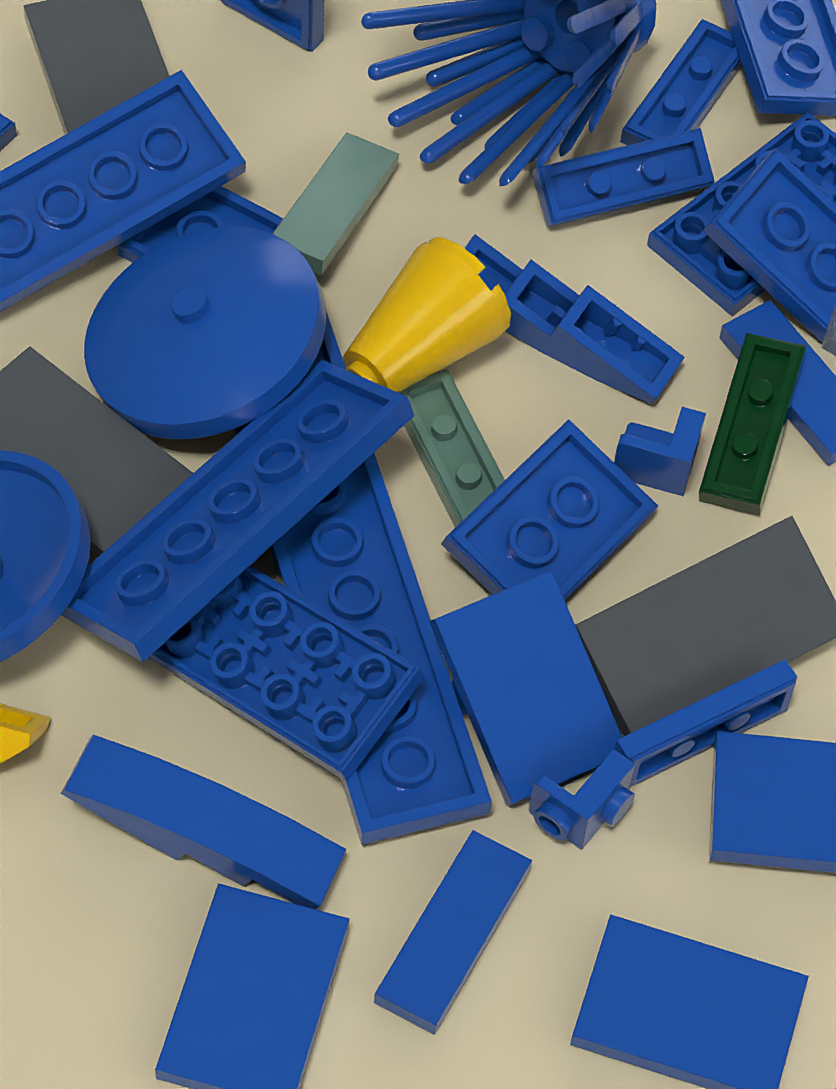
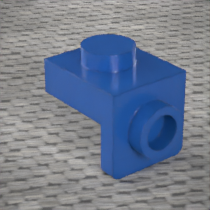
(599, 800)

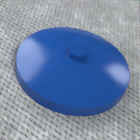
(205, 332)
(40, 549)

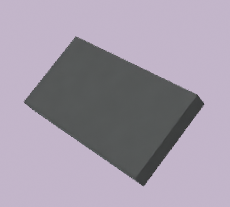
(93, 54)
(100, 454)
(710, 626)

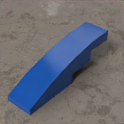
(579, 329)
(205, 820)

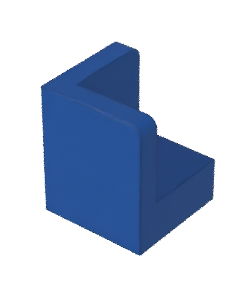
(661, 457)

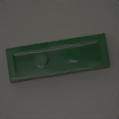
(752, 423)

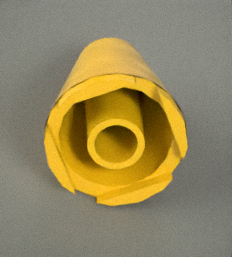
(428, 318)

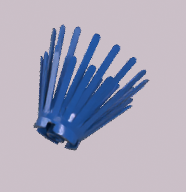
(575, 38)

